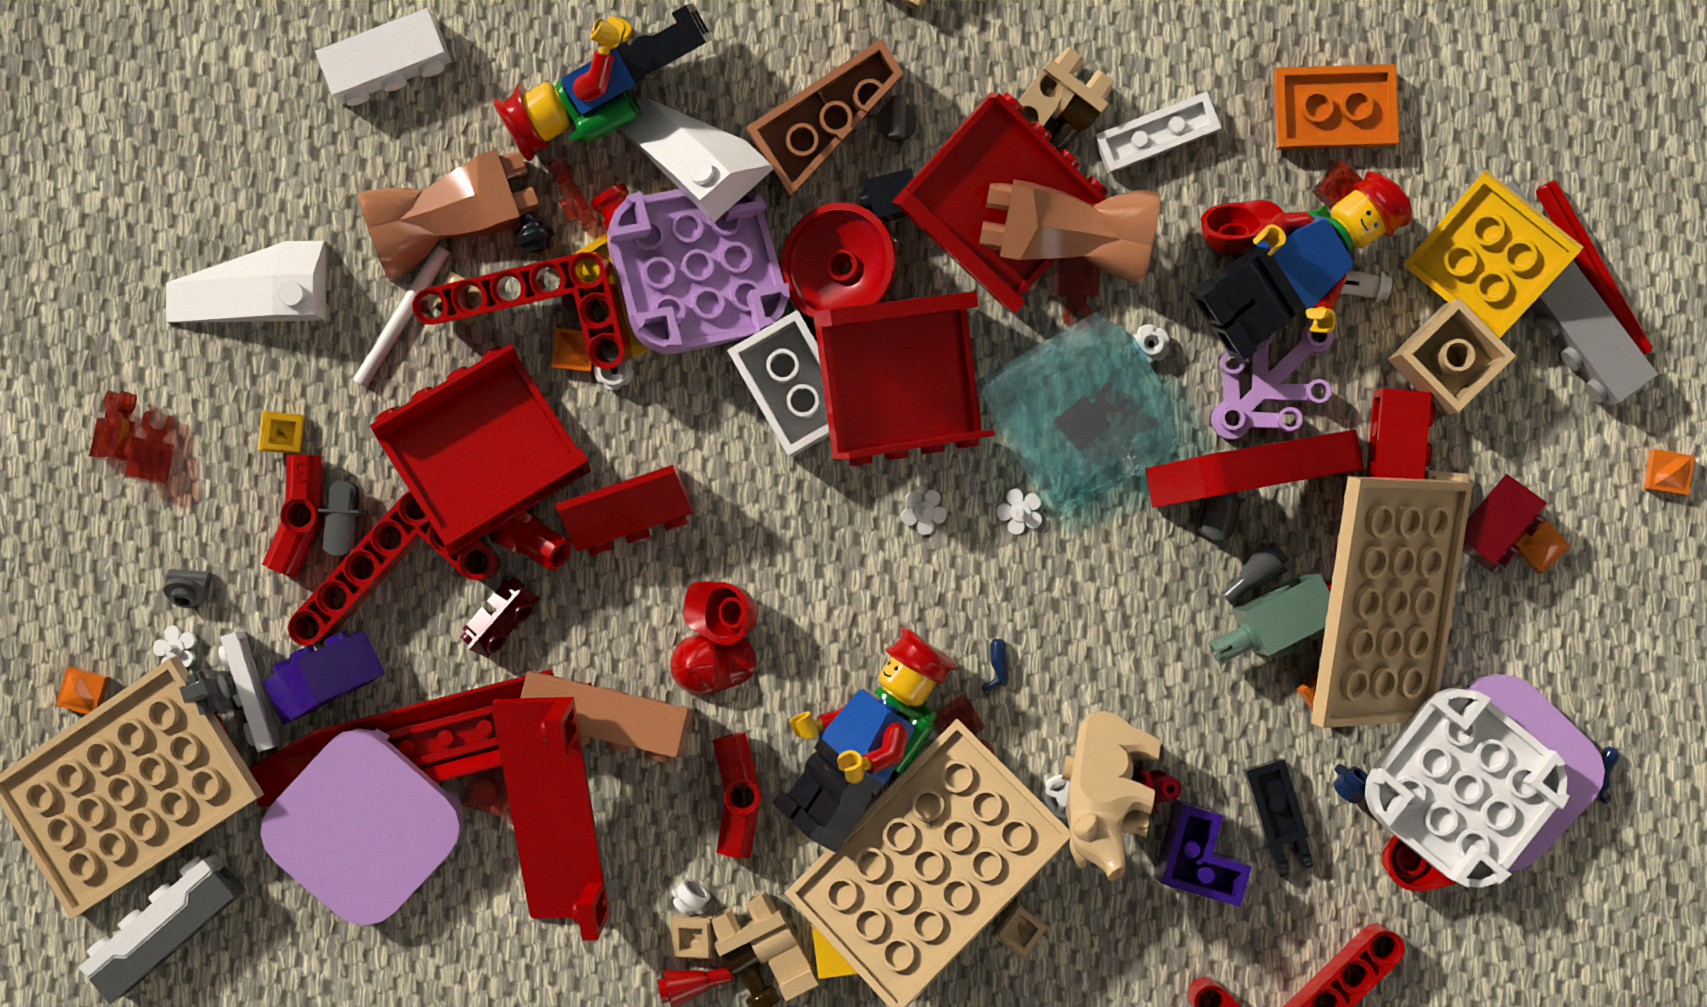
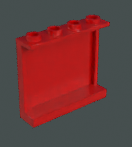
(953, 187)
(899, 377)
(479, 448)

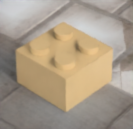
(1452, 357)

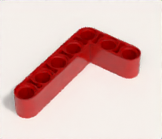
(534, 290)
(1253, 467)
(384, 559)
(1331, 976)

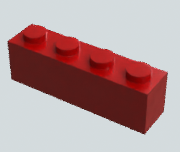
(1400, 433)

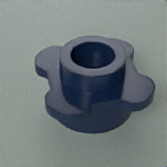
(1350, 783)

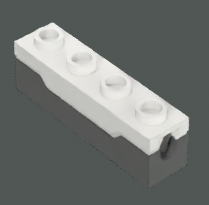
(162, 928)

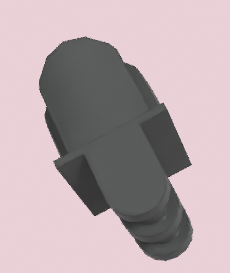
(1218, 516)
(342, 519)

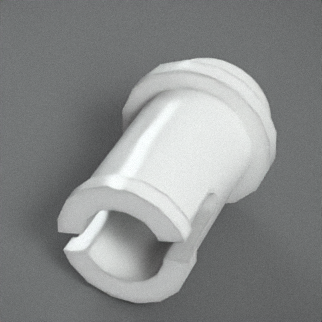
(1368, 285)

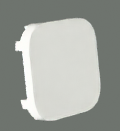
(1466, 787)

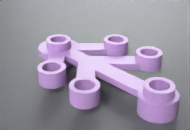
(1267, 387)

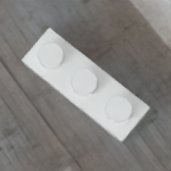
(1157, 132)
(260, 725)

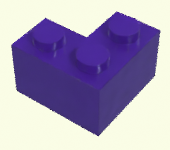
(320, 676)
(1189, 857)

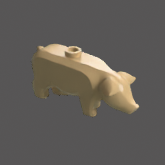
(1101, 791)

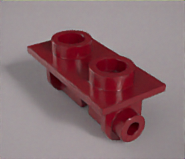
(489, 632)
(1166, 787)

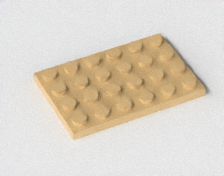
(1390, 599)
(124, 789)
(929, 866)

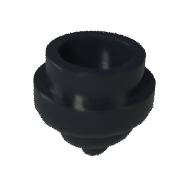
(533, 234)

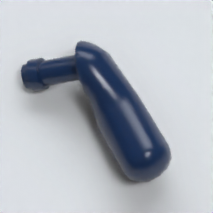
(999, 664)
(1609, 756)

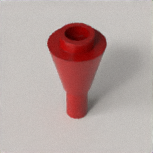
(683, 985)

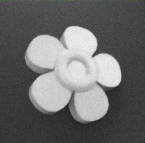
(923, 511)
(1020, 511)
(176, 645)

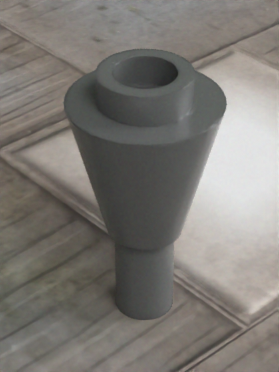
(1263, 566)

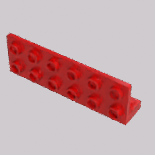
(552, 810)

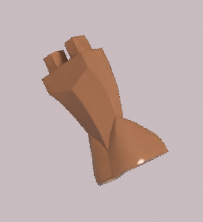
(459, 205)
(1053, 224)

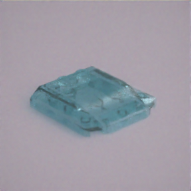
(1081, 412)

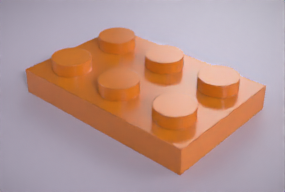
(1335, 107)

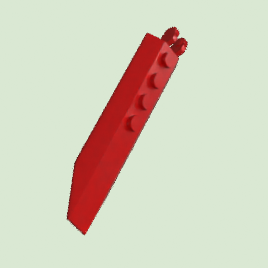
(439, 736)

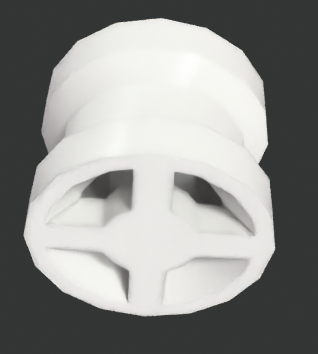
(1049, 795)

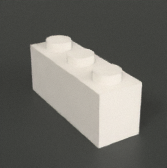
(384, 57)

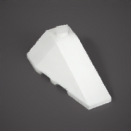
(698, 158)
(265, 285)

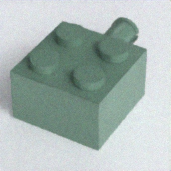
(1277, 619)

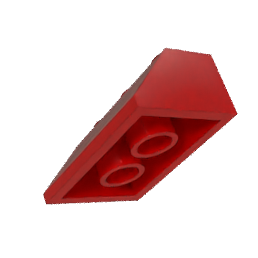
(627, 510)

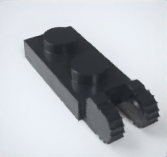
(1278, 812)

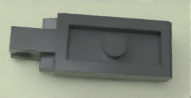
(211, 692)

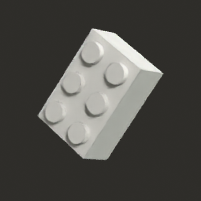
(786, 381)

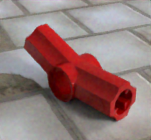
(291, 539)
(535, 540)
(737, 820)

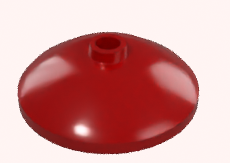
(823, 244)

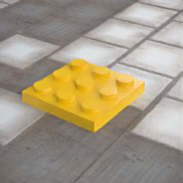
(1493, 253)

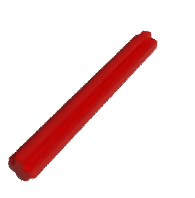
(1591, 262)

